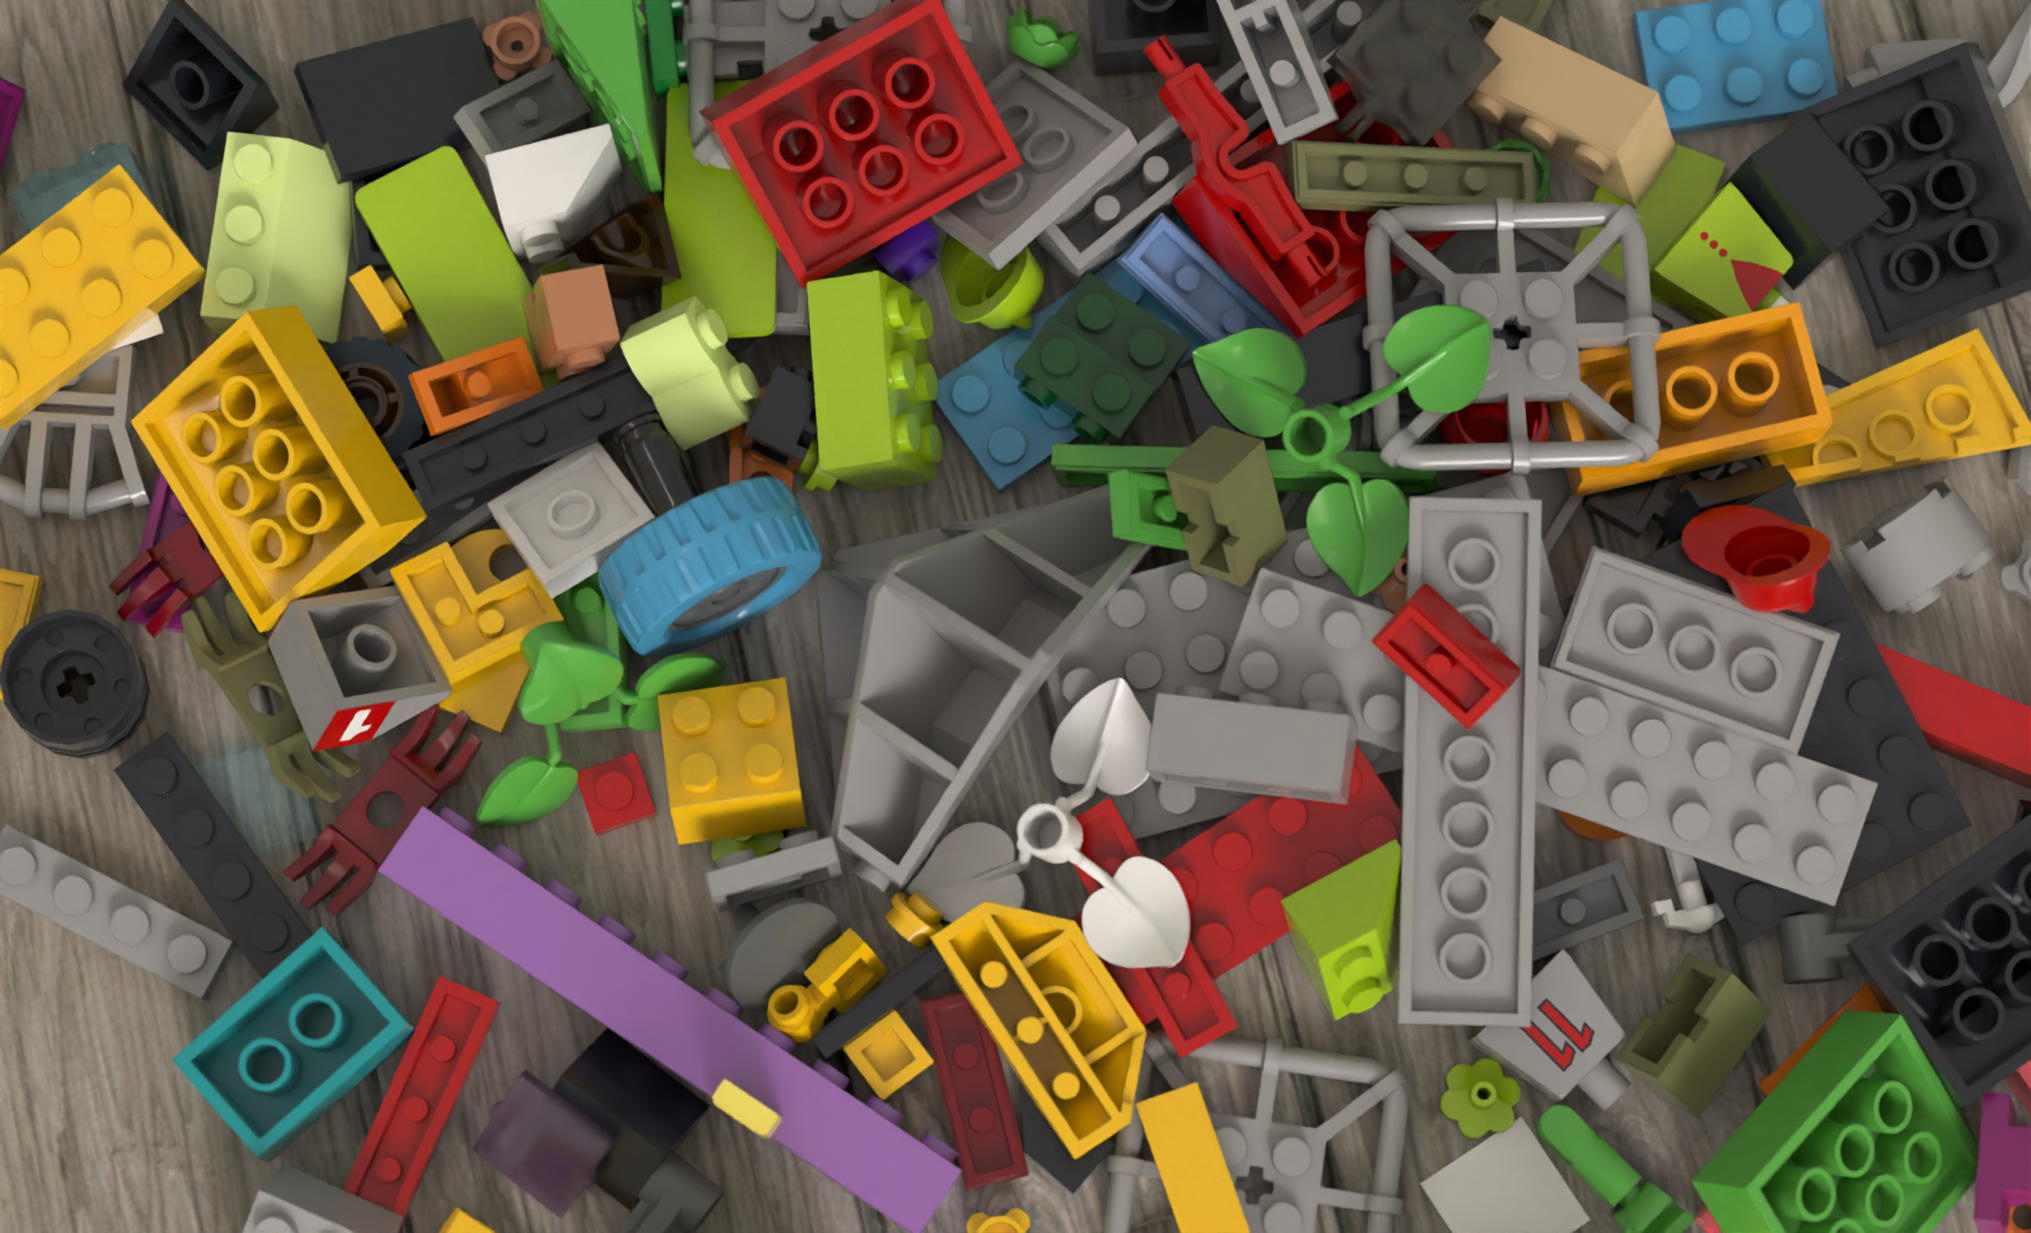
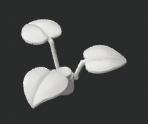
(1141, 911)

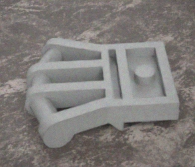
(91, 401)

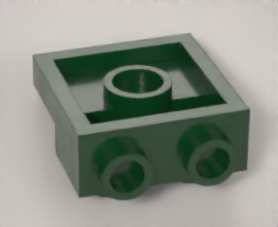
(1099, 362)

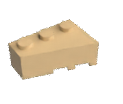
(1576, 111)

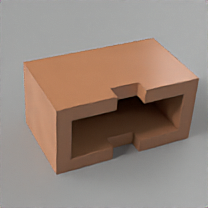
(570, 321)

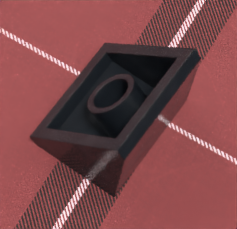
(198, 84)
(1808, 196)
(634, 1104)

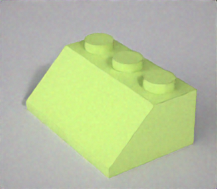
(278, 235)

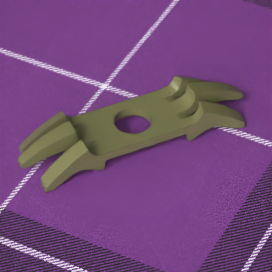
(244, 664)

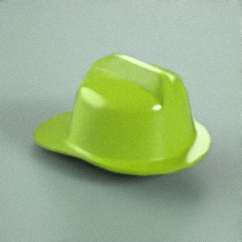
(988, 295)

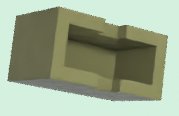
(1229, 505)
(1694, 1035)

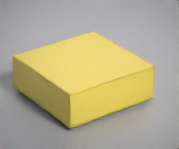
(746, 1109)

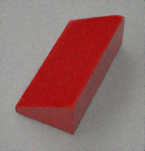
(1447, 656)

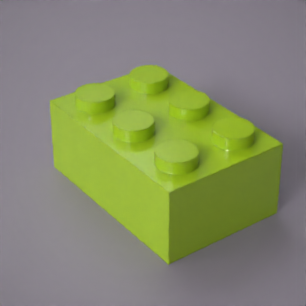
(873, 382)

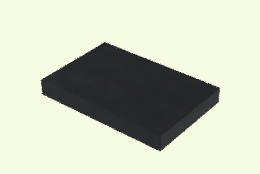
(395, 97)

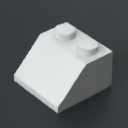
(553, 189)

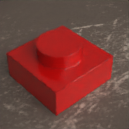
(616, 793)

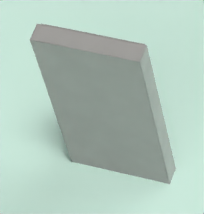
(1693, 650)

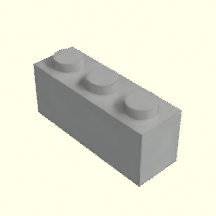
(1252, 745)

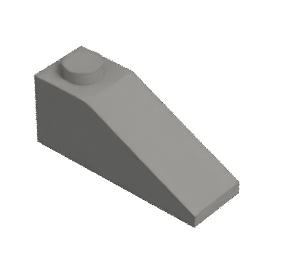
(1281, 65)

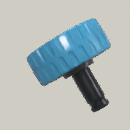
(706, 556)

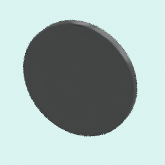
(776, 948)

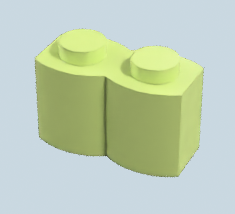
(690, 372)

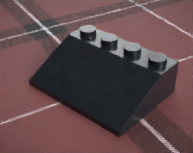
(1955, 187)
(1962, 966)

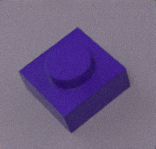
(909, 254)

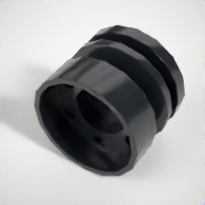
(40, 671)

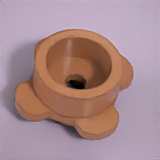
(514, 29)

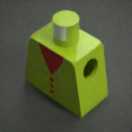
(1722, 262)

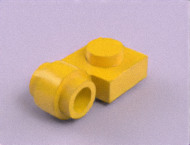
(837, 979)

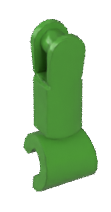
(1610, 1176)

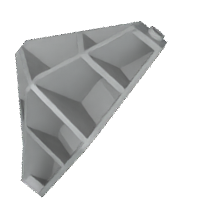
(938, 655)

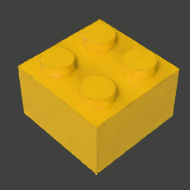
(731, 761)

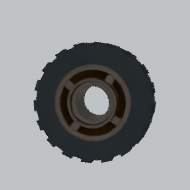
(383, 372)

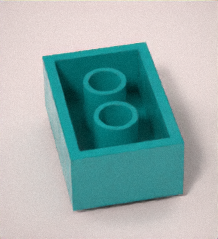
(294, 1045)

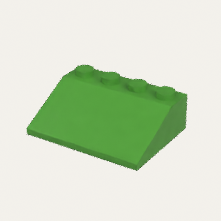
(607, 61)
(1846, 1142)

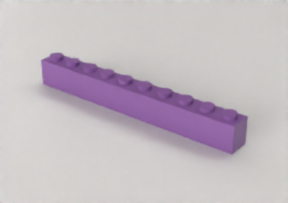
(669, 1019)

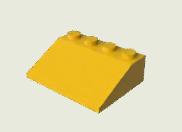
(277, 464)

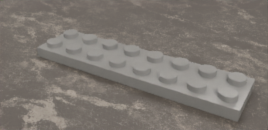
(1475, 788)

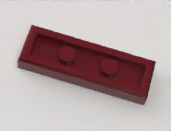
(973, 1092)

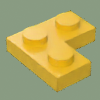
(466, 627)

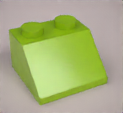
(1350, 930)

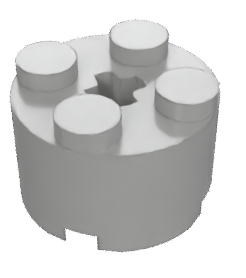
(1917, 547)

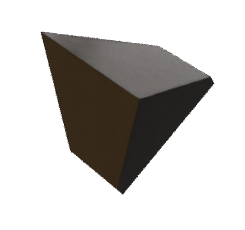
(630, 245)

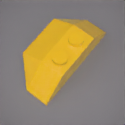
(1050, 1016)

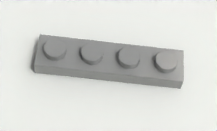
(111, 914)

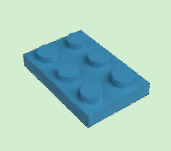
(1734, 61)

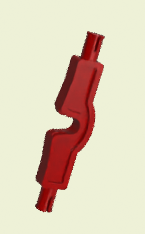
(1253, 192)

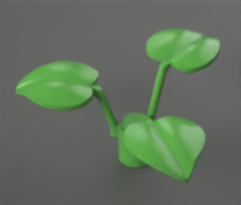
(1255, 386)
(560, 682)

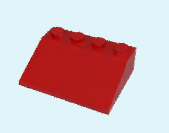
(862, 136)
(1336, 241)

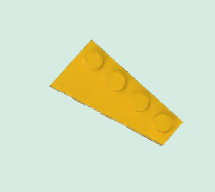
(1914, 414)

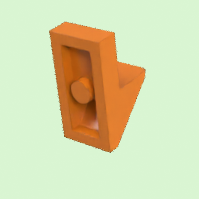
(475, 385)

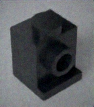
(783, 418)

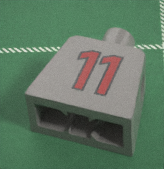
(1565, 1039)

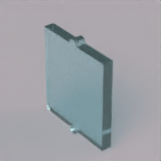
(257, 803)

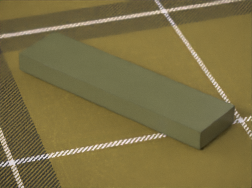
(1396, 176)

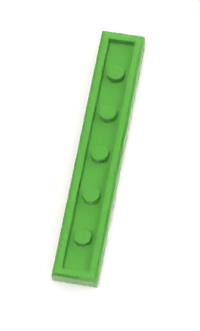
(1091, 464)

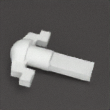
(1695, 913)

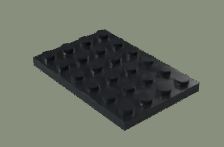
(1854, 727)

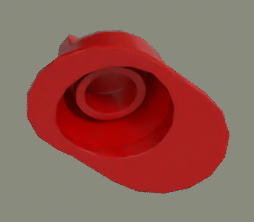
(1761, 556)

